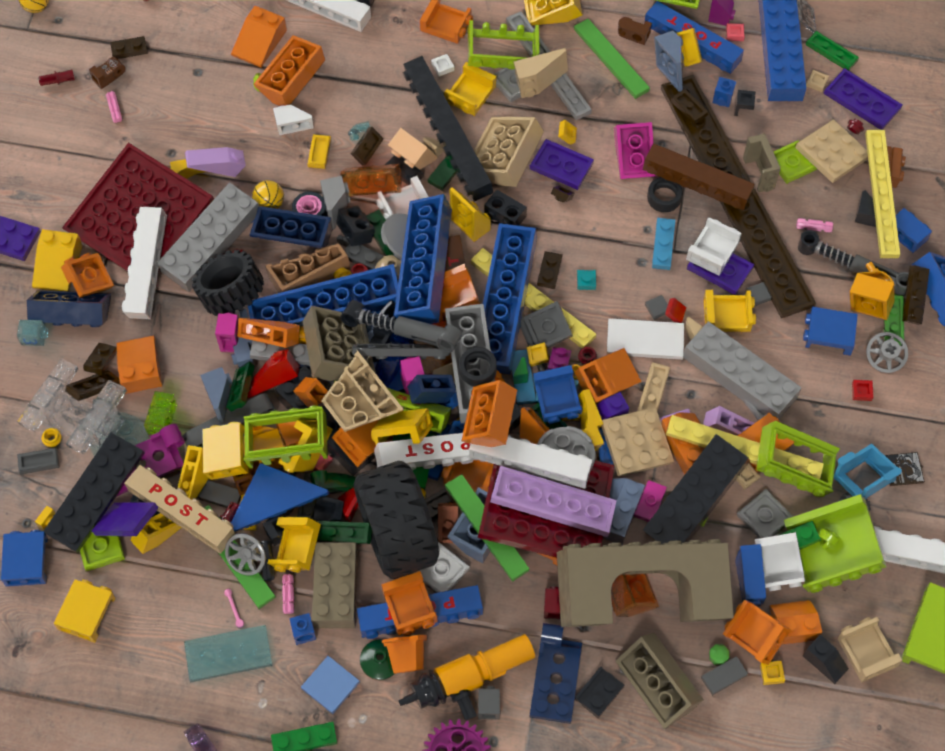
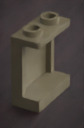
(760, 151)

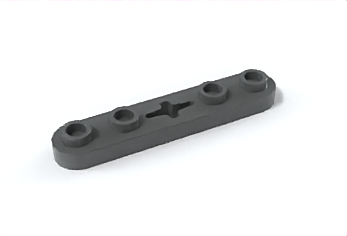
(381, 351)

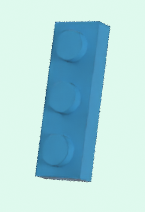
(663, 243)

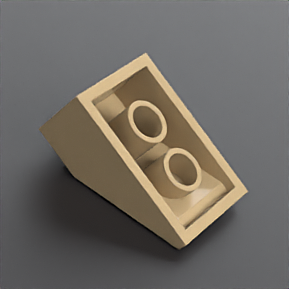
(540, 71)

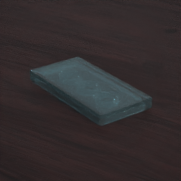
(228, 653)

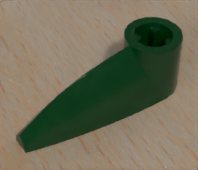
(332, 481)

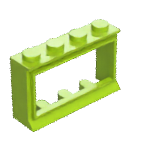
(495, 61)
(285, 453)
(789, 475)

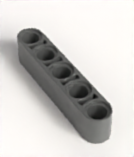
(259, 404)

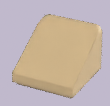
(433, 145)
(692, 328)

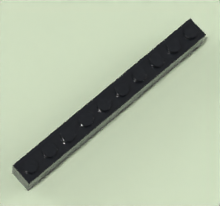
(448, 129)

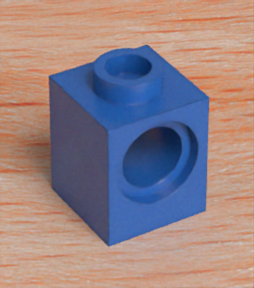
(302, 629)

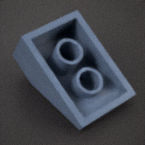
(670, 57)

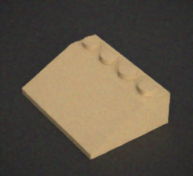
(508, 148)

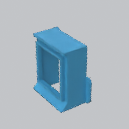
(875, 460)

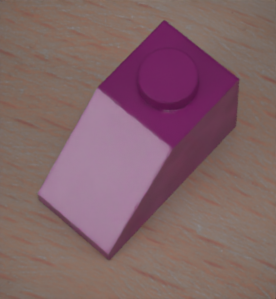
(721, 12)

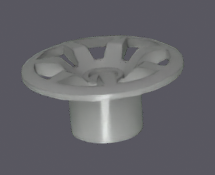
(888, 351)
(247, 552)

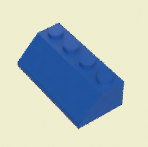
(936, 282)

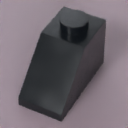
(826, 659)

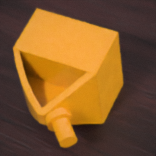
(872, 293)
(265, 438)

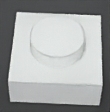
(442, 65)

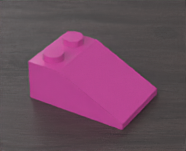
(632, 147)

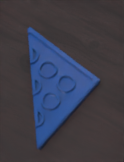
(271, 495)

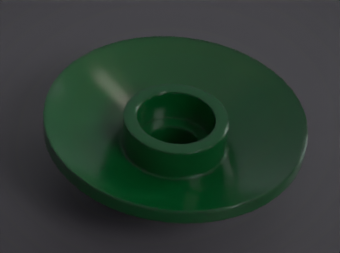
(371, 666)

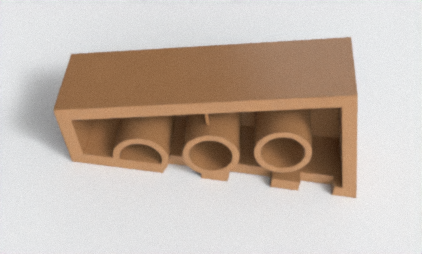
(308, 268)

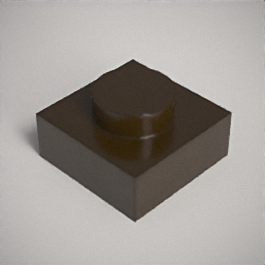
(562, 194)

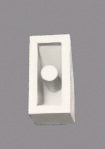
(291, 119)

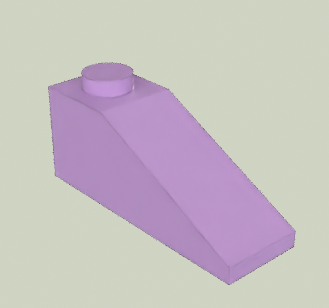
(216, 160)
(726, 421)

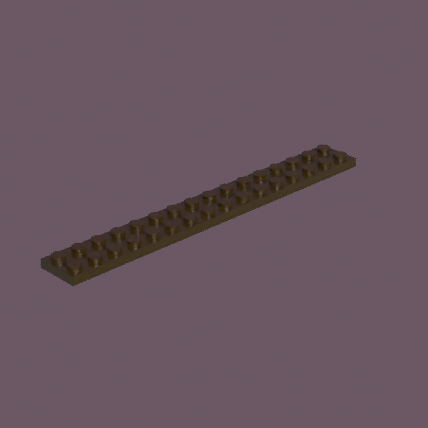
(757, 230)

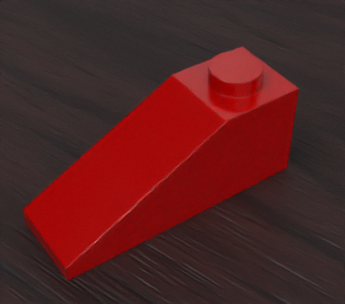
(277, 370)

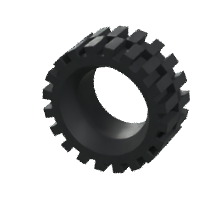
(228, 268)

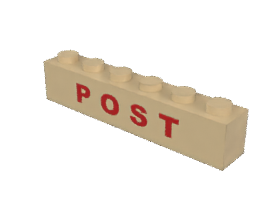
(180, 509)

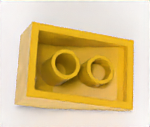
(552, 11)
(468, 216)
(51, 252)

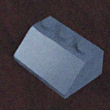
(628, 495)
(465, 535)

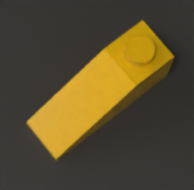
(192, 475)
(154, 533)

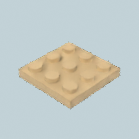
(832, 151)
(637, 442)

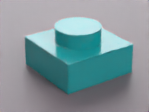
(586, 279)

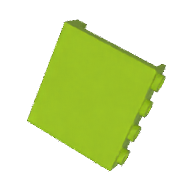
(853, 555)
(927, 634)

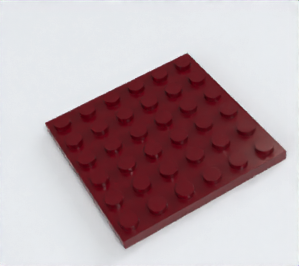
(134, 181)
(537, 533)

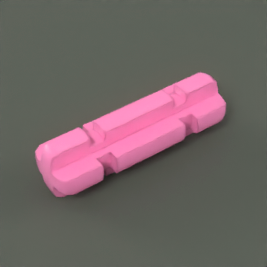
(114, 107)
(814, 225)
(288, 593)

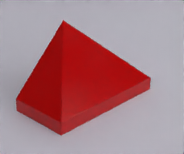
(350, 504)

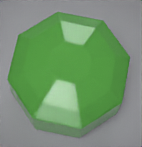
(719, 654)

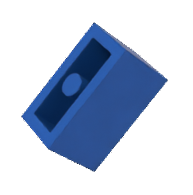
(911, 231)

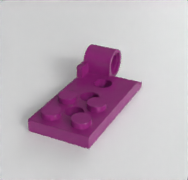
(164, 441)

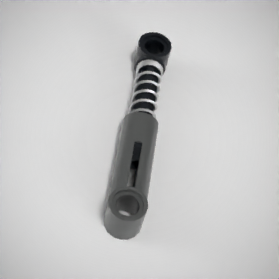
(856, 264)
(444, 338)

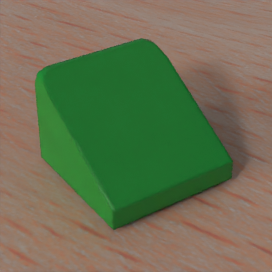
(521, 372)

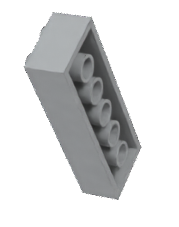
(209, 235)
(473, 326)
(741, 371)

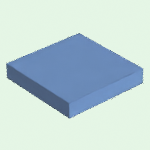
(330, 685)

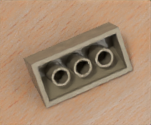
(659, 680)

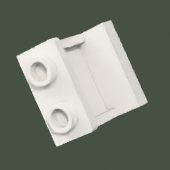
(399, 202)
(714, 246)
(781, 561)

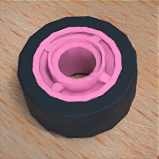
(307, 201)

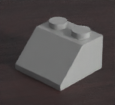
(335, 197)

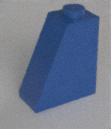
(751, 574)

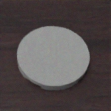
(394, 233)
(571, 440)

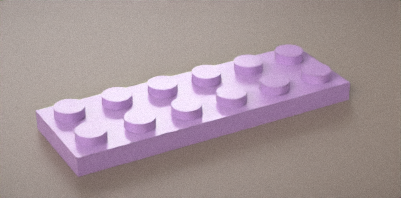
(553, 501)

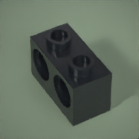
(508, 208)
(355, 225)

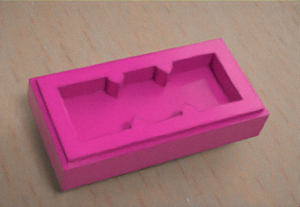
(650, 501)

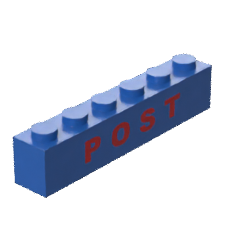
(712, 46)
(448, 605)

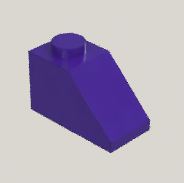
(612, 407)

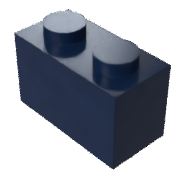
(431, 389)

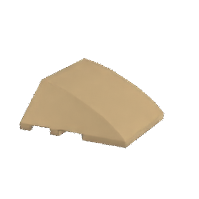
(359, 396)

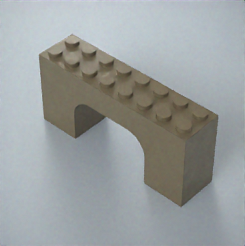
(695, 566)

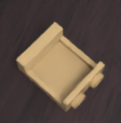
(868, 649)

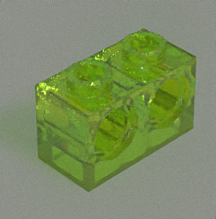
(160, 412)

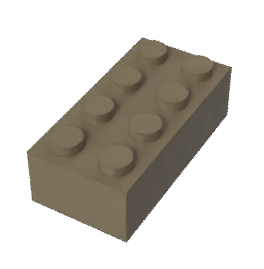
(334, 585)

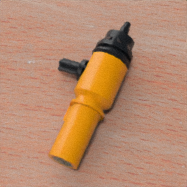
(467, 674)

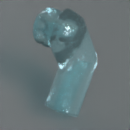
(357, 128)

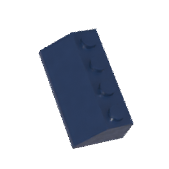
(291, 227)
(68, 308)

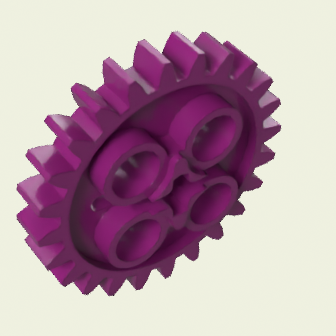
(443, 738)

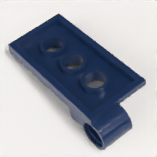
(551, 645)

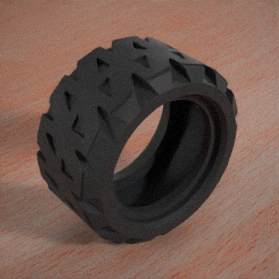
(398, 518)

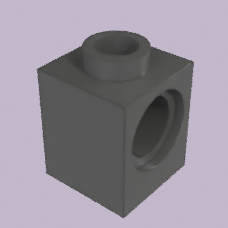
(489, 703)

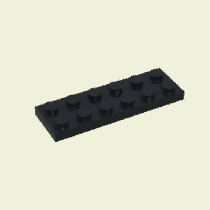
(94, 492)

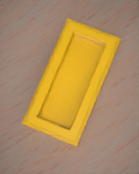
(690, 47)
(319, 151)

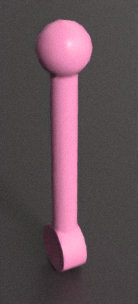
(239, 622)

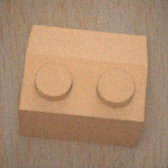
(411, 149)

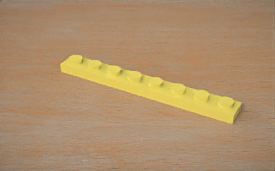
(882, 194)
(537, 300)
(702, 435)

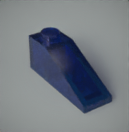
(388, 368)

